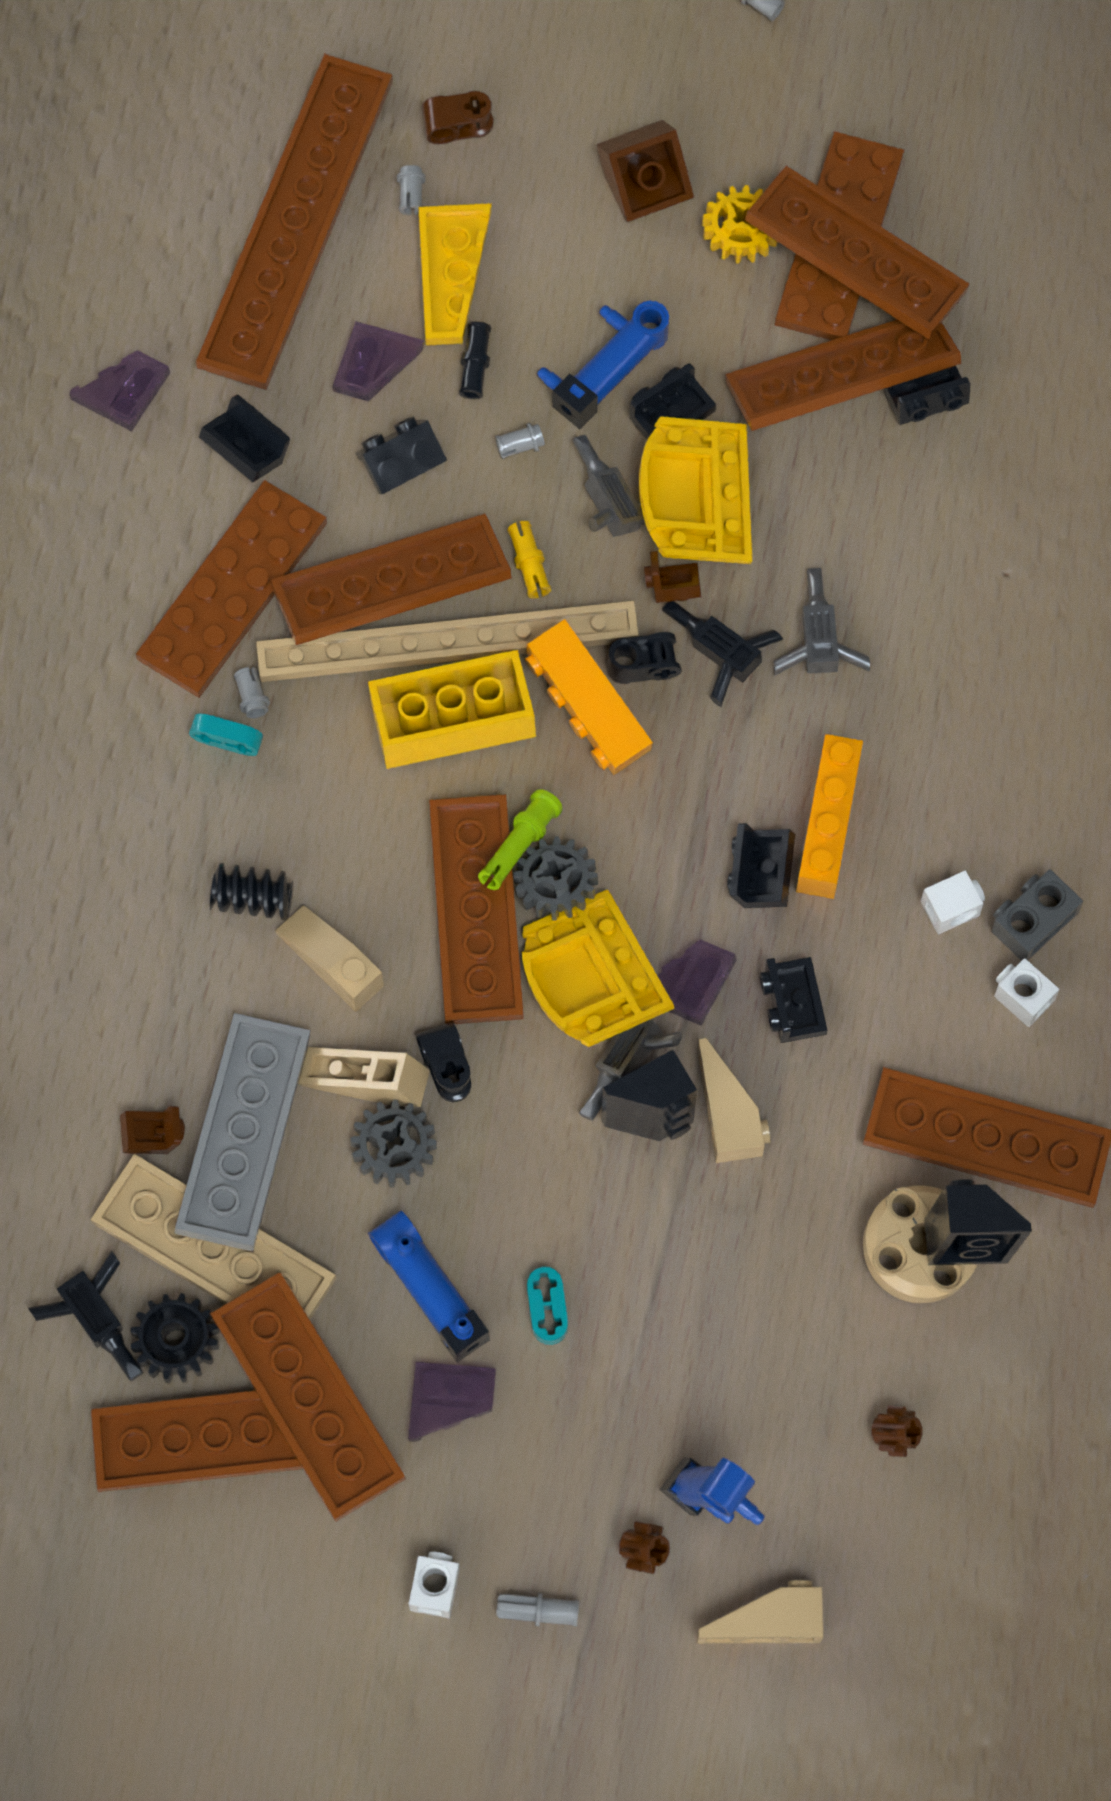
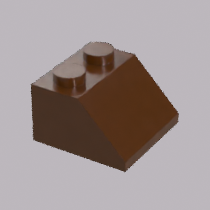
(646, 170)

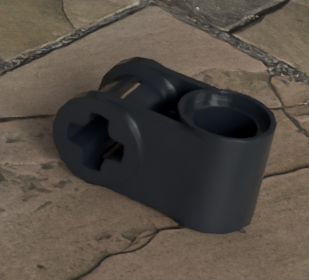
(651, 657)
(444, 1057)

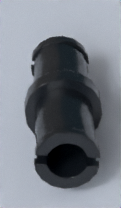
(475, 360)

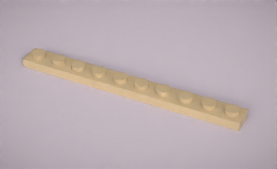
(439, 641)

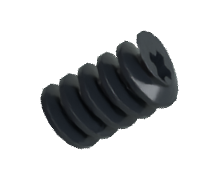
(251, 891)

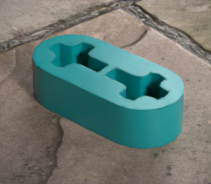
(226, 734)
(556, 1304)

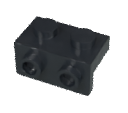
(928, 395)
(675, 397)
(246, 439)
(401, 454)
(761, 867)
(794, 998)

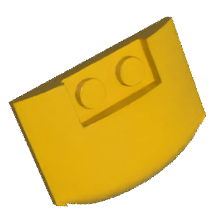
(697, 490)
(592, 972)

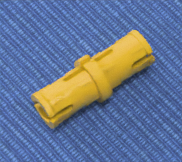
(529, 559)

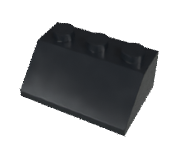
(651, 1100)
(973, 1226)

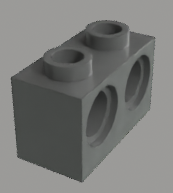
(1042, 920)

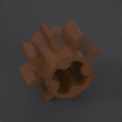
(897, 1431)
(644, 1547)

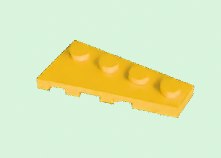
(450, 260)

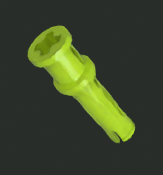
(528, 828)

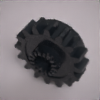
(166, 1318)

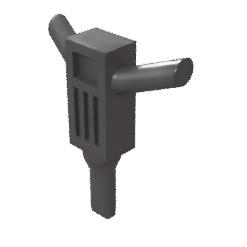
(609, 493)
(820, 635)
(625, 1054)

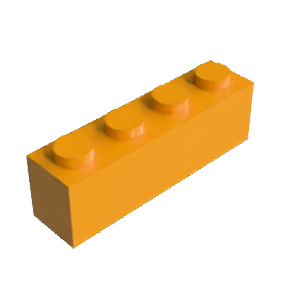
(588, 697)
(829, 816)

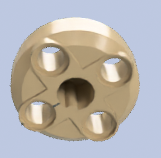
(906, 1243)

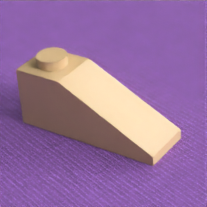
(332, 957)
(365, 1075)
(731, 1112)
(781, 1616)

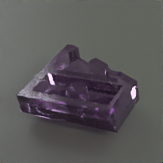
(373, 360)
(124, 389)
(696, 979)
(448, 1395)

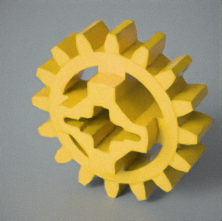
(736, 235)

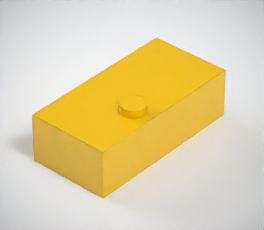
(452, 709)

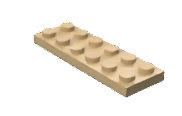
(144, 1214)

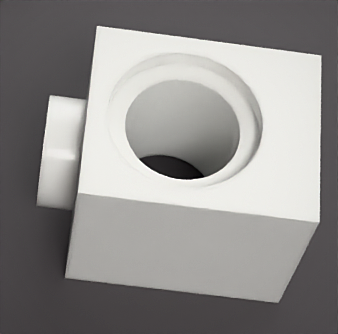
(953, 901)
(1025, 1008)
(431, 1603)

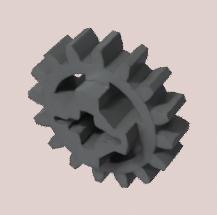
(558, 861)
(408, 1151)

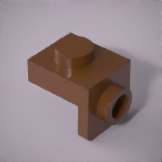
(672, 582)
(151, 1131)

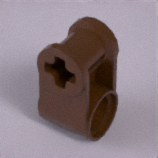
(455, 119)

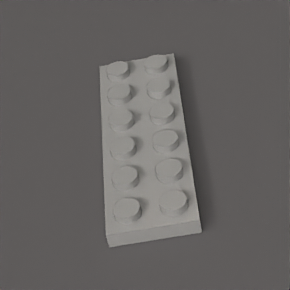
(243, 1132)

